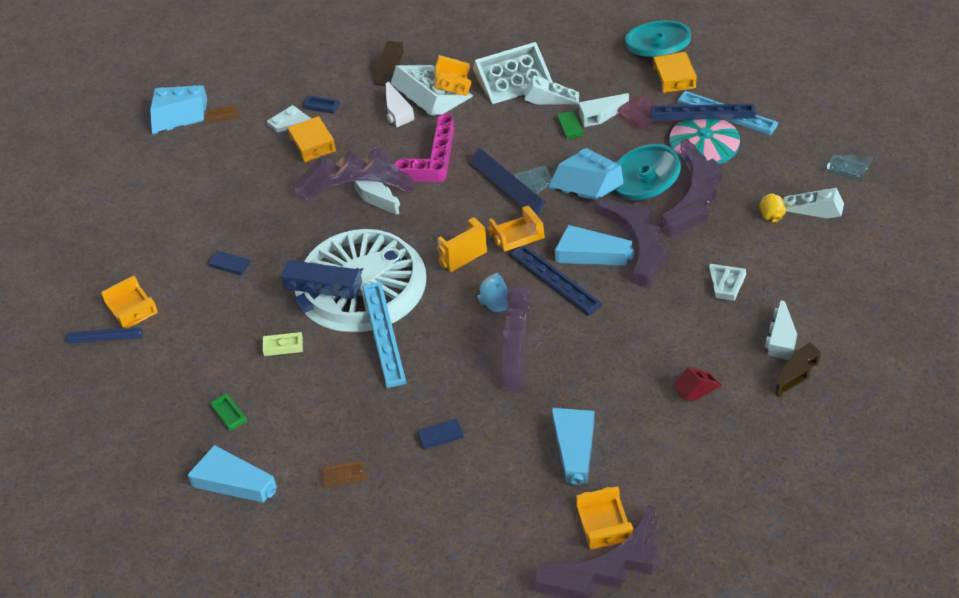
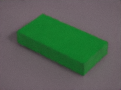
(570, 125)
(228, 412)

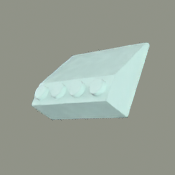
(509, 72)
(419, 85)

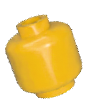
(772, 207)

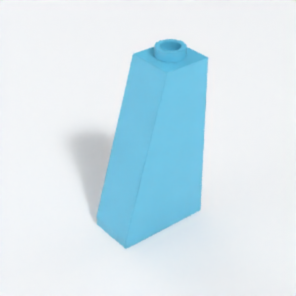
(591, 247)
(574, 440)
(231, 476)

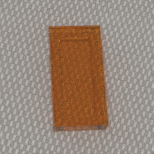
(221, 114)
(344, 473)

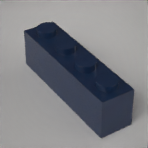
(321, 279)

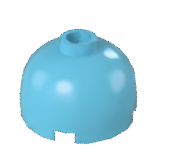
(494, 293)

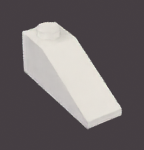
(398, 108)

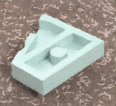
(286, 119)
(727, 281)

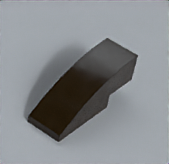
(389, 60)
(797, 368)

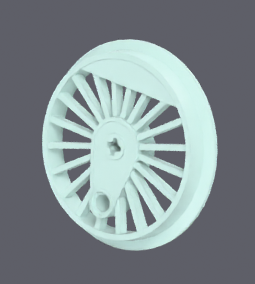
(375, 270)

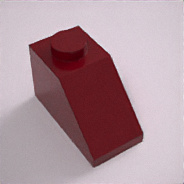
(695, 384)

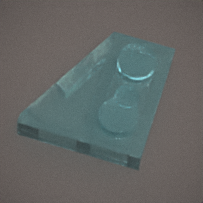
(849, 165)
(535, 178)

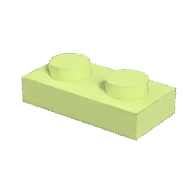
(282, 344)

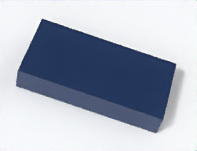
(321, 104)
(229, 263)
(440, 433)

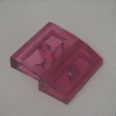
(638, 111)

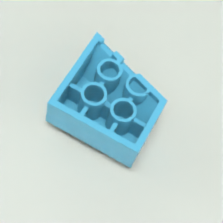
(177, 107)
(587, 175)

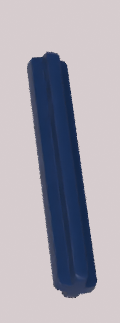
(104, 335)

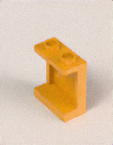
(675, 72)
(452, 75)
(312, 139)
(518, 231)
(463, 247)
(129, 302)
(603, 517)

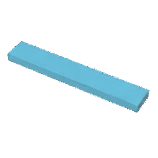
(758, 124)
(384, 335)

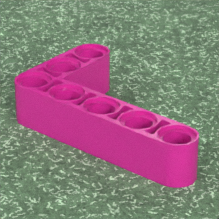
(435, 168)

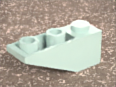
(546, 92)
(599, 110)
(377, 195)
(821, 203)
(783, 332)

